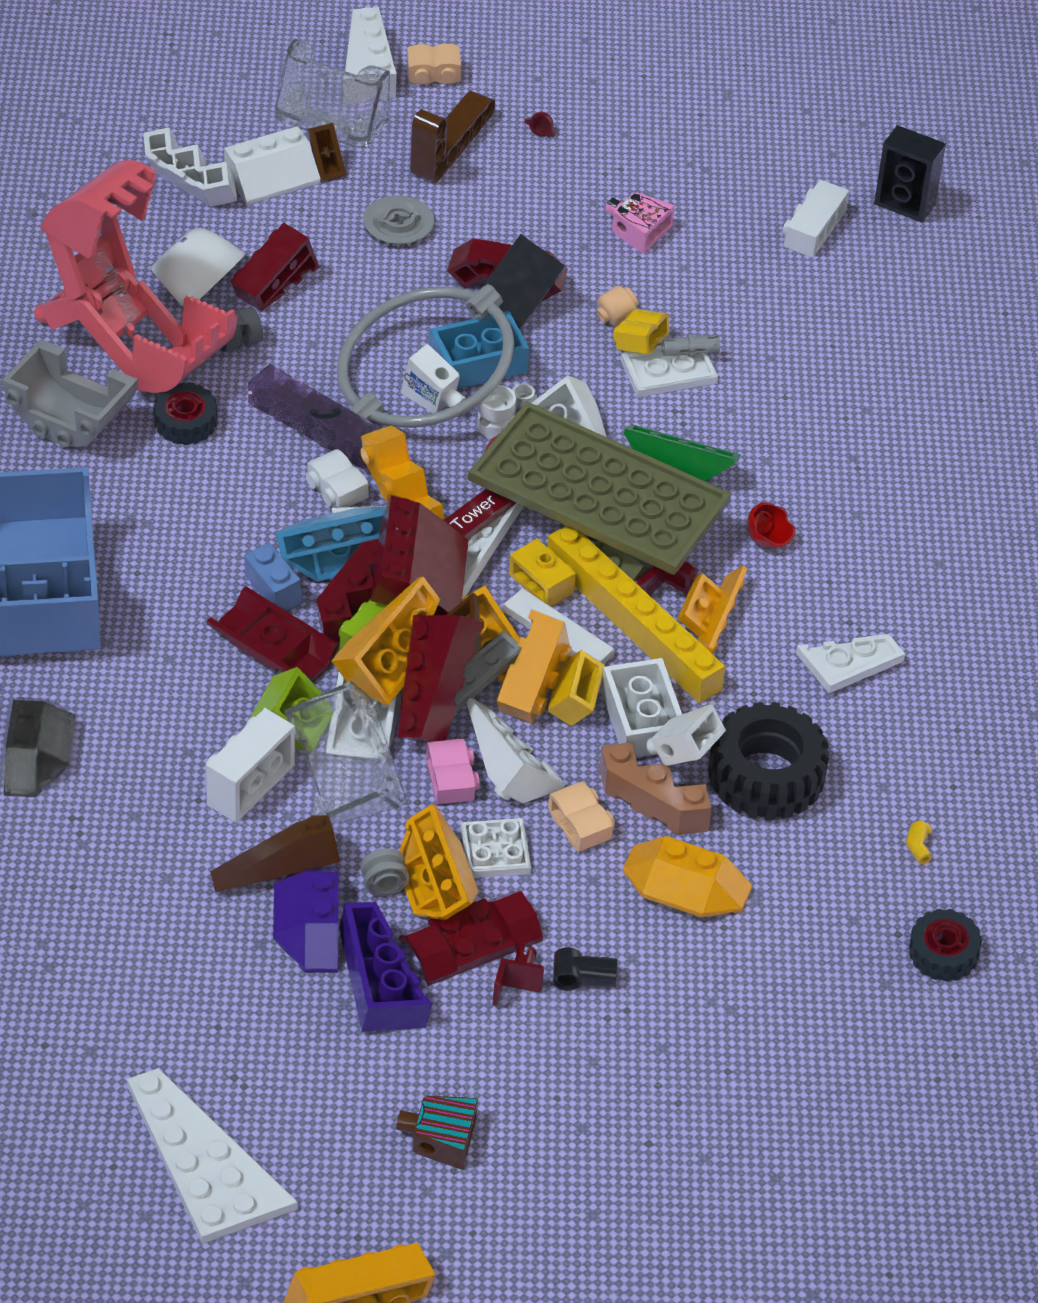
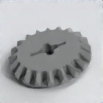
(413, 215)

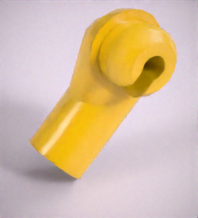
(915, 841)

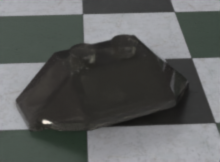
(36, 745)

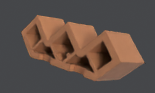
(653, 791)

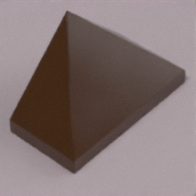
(326, 151)

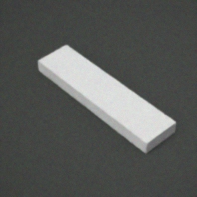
(579, 638)

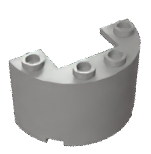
(61, 402)

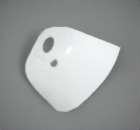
(196, 264)

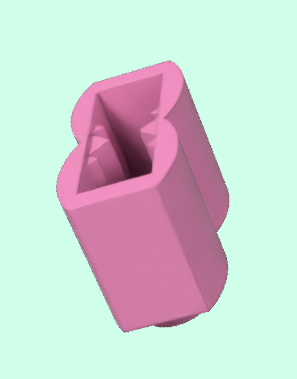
(451, 771)

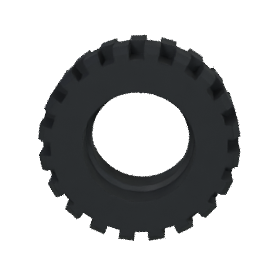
(763, 790)

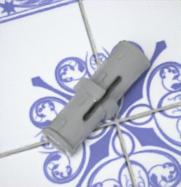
(691, 345)

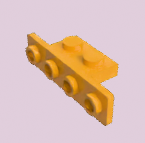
(708, 606)

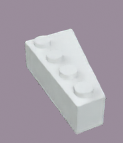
(369, 45)

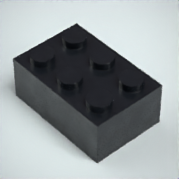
(909, 173)

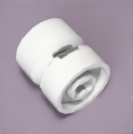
(496, 411)

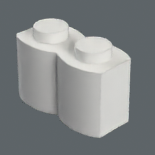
(337, 480)

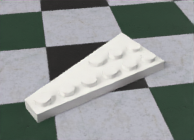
(209, 1170)

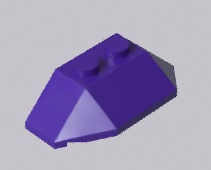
(308, 918)

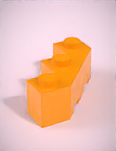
(394, 473)

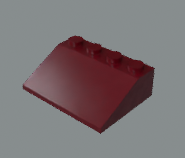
(416, 545)

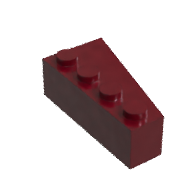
(434, 674)

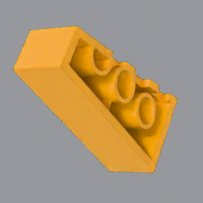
(378, 1277)

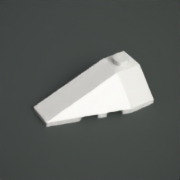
(573, 402)
(509, 759)

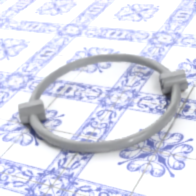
(478, 304)

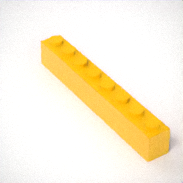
(639, 615)

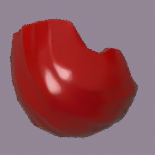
(769, 526)

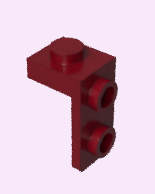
(656, 577)

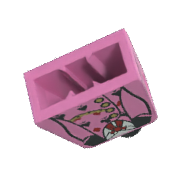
(640, 219)

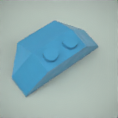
(326, 542)

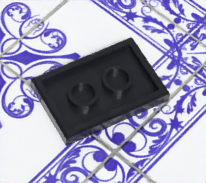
(524, 278)

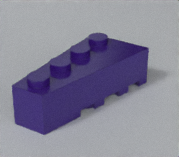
(381, 981)

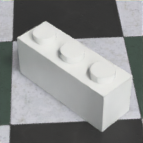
(815, 218)

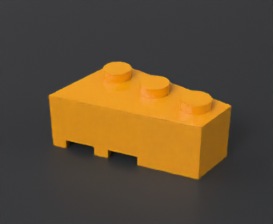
(535, 668)

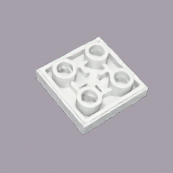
(496, 847)

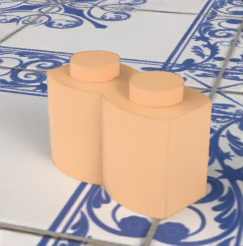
(434, 64)
(581, 816)

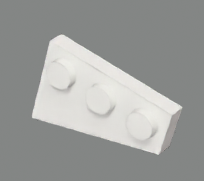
(847, 663)

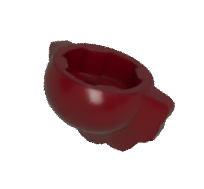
(541, 124)

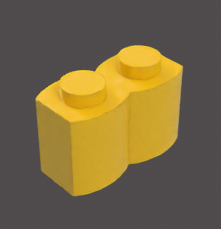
(641, 331)

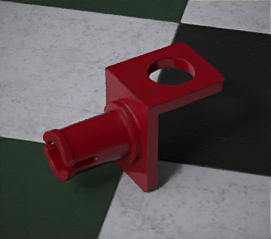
(519, 973)

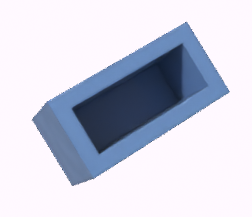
(273, 577)

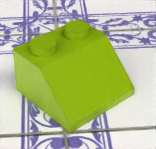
(285, 692)

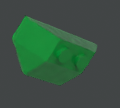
(685, 455)

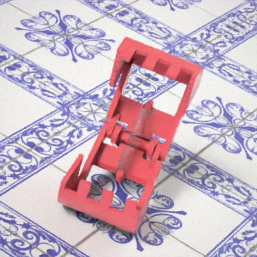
(92, 290)

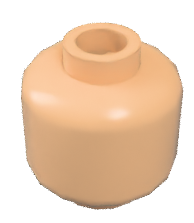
(616, 305)

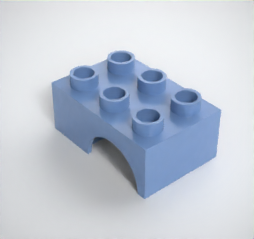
(47, 563)

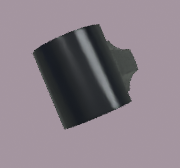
(574, 969)

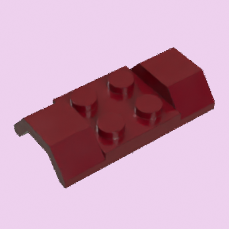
(275, 636)
(474, 936)

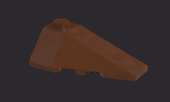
(292, 850)

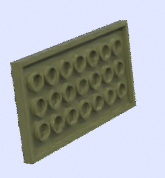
(600, 487)

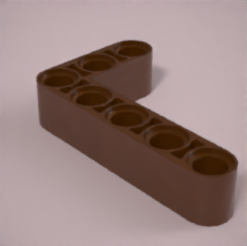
(441, 140)

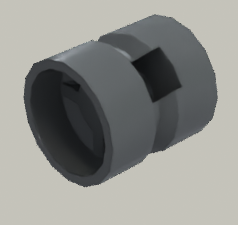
(248, 329)

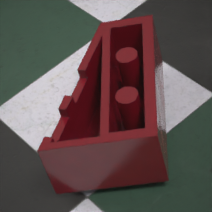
(274, 267)

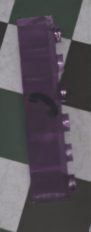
(310, 413)

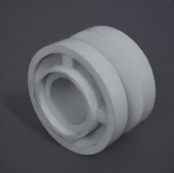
(384, 872)

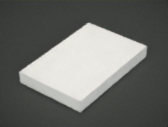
(663, 374)

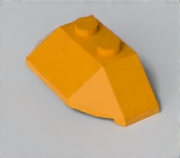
(436, 867)
(686, 877)

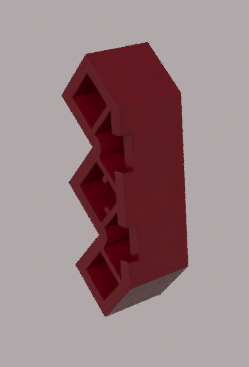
(480, 257)
(347, 590)

